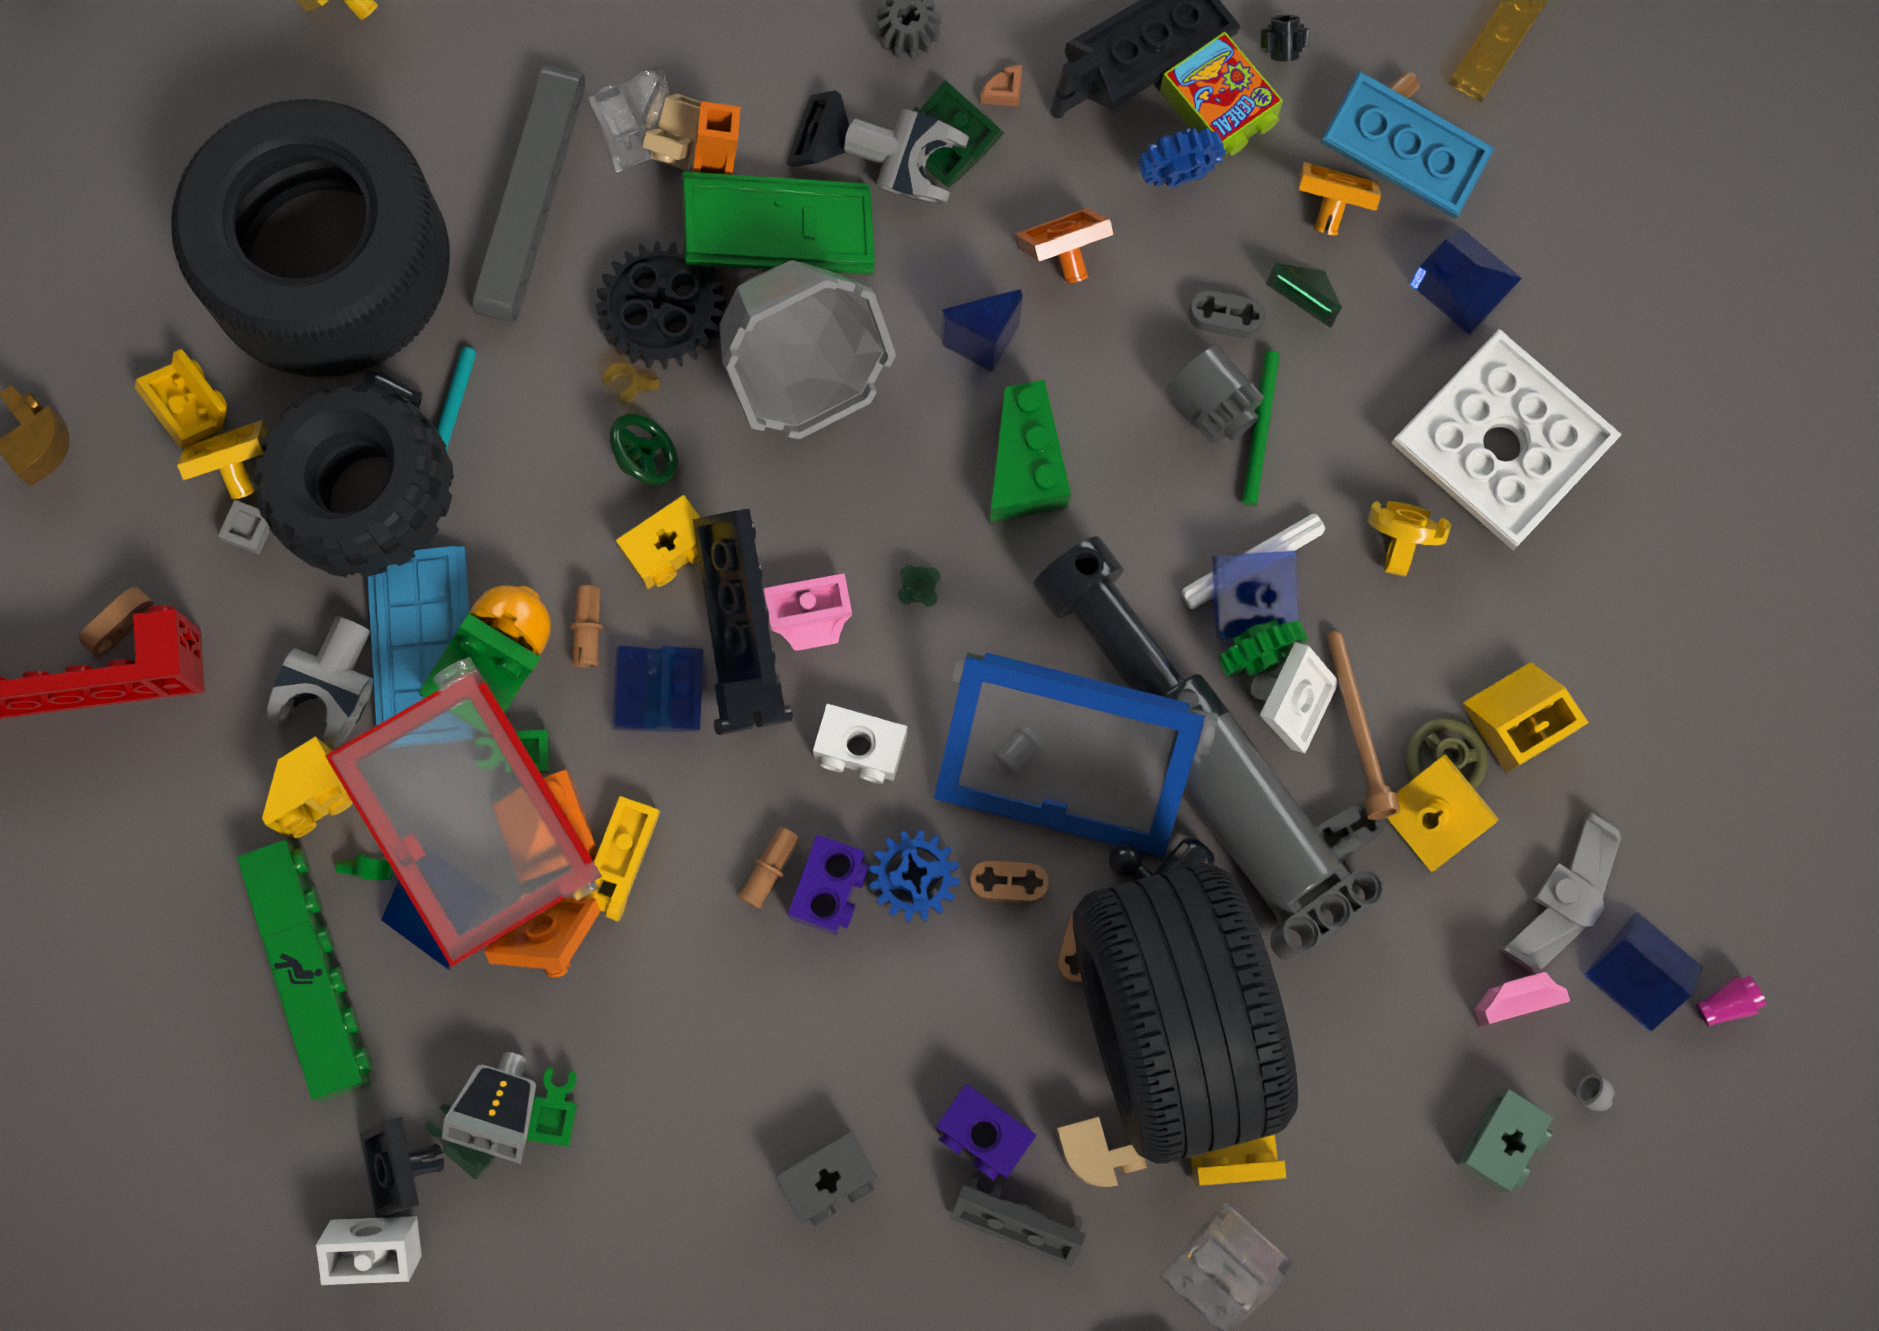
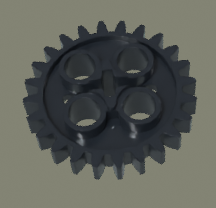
(651, 336)

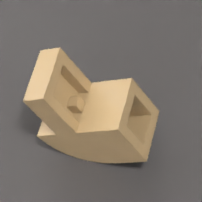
(676, 133)
(1088, 1156)

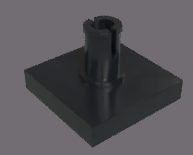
(393, 1167)

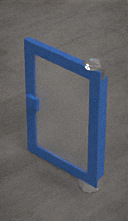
(1069, 752)

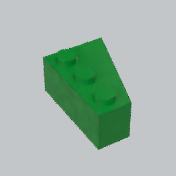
(1029, 457)

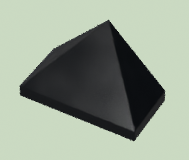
(820, 130)

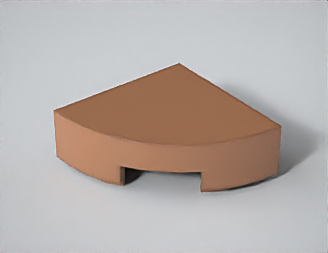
(1003, 87)

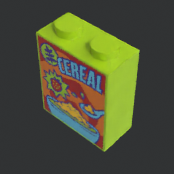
(1222, 93)

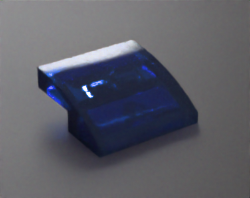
(657, 689)

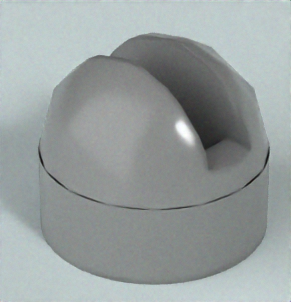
(1596, 1084)

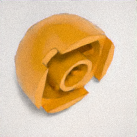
(516, 614)

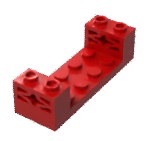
(165, 666)

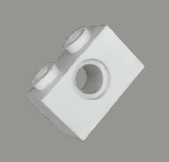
(842, 726)
(369, 1250)

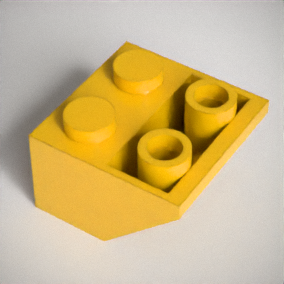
(1524, 715)
(304, 791)

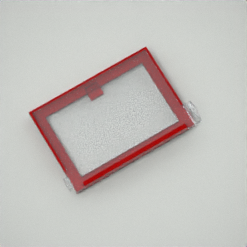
(464, 815)

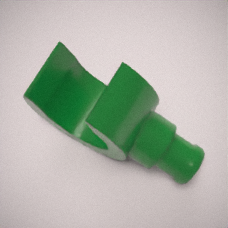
(365, 868)

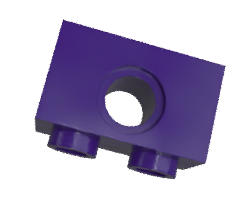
(1010, 1135)

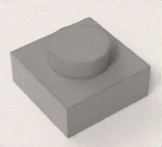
(245, 528)

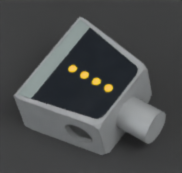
(493, 1110)

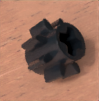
(1285, 38)

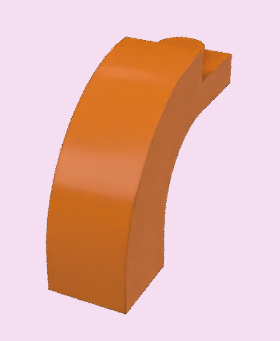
(716, 138)

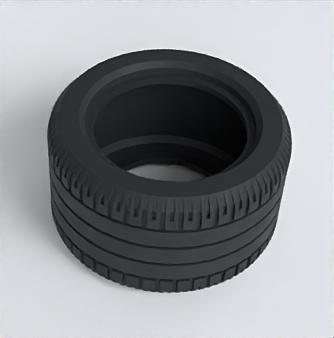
(329, 320)
(1186, 1012)

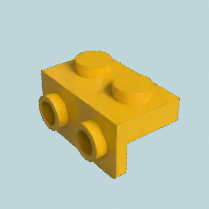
(183, 400)

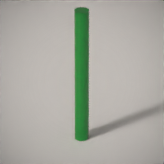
(1260, 429)

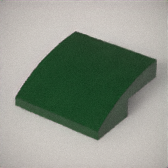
(958, 112)

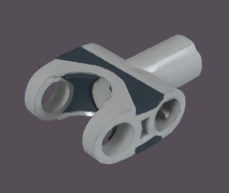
(904, 152)
(326, 679)

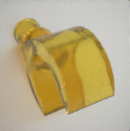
(639, 383)

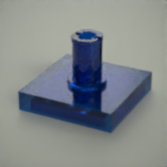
(1254, 590)

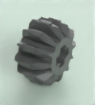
(919, 34)

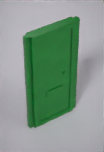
(775, 221)

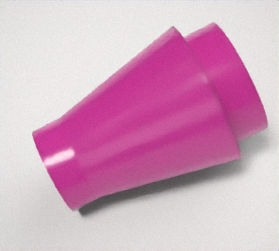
(1732, 1001)

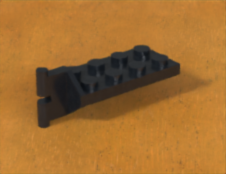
(1136, 50)
(738, 624)

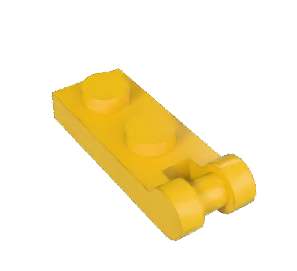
(623, 853)

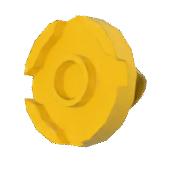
(1407, 527)

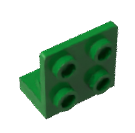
(498, 659)

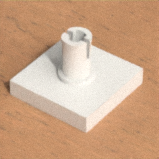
(1296, 697)

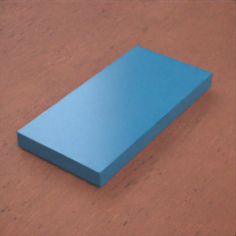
(1407, 145)

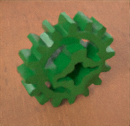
(1262, 648)

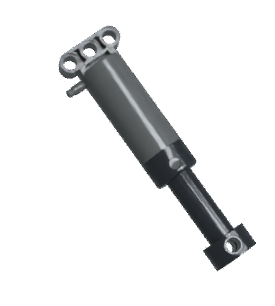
(1232, 784)

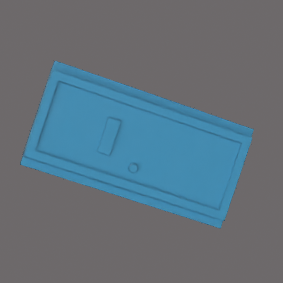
(413, 621)

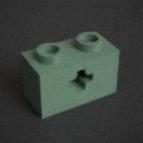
(1485, 1151)

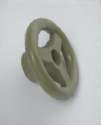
(1455, 746)

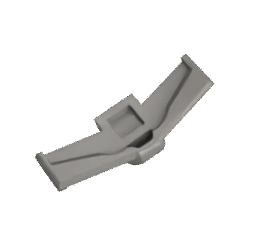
(1570, 897)

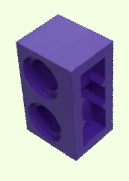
(817, 883)

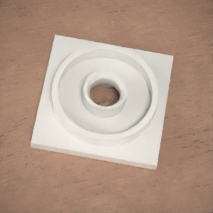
(1512, 391)

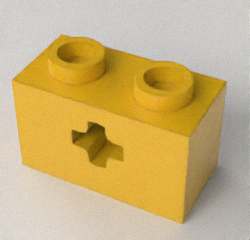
(644, 548)

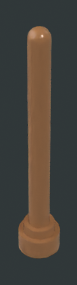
(1380, 800)

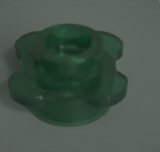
(913, 575)

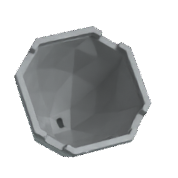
(802, 347)

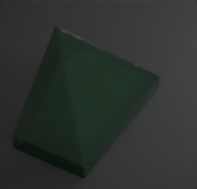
(1308, 290)

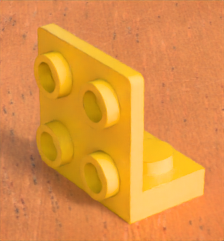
(1239, 1163)

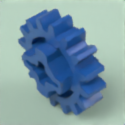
(1181, 157)
(895, 882)

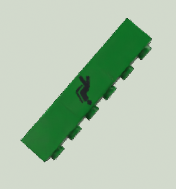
(305, 971)

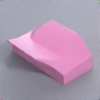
(809, 611)
(1519, 998)

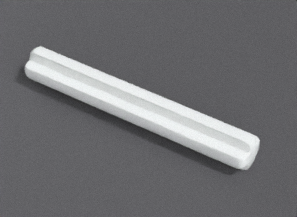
(1288, 539)

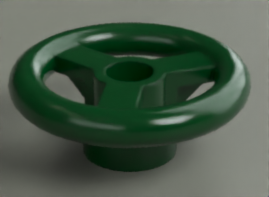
(636, 453)

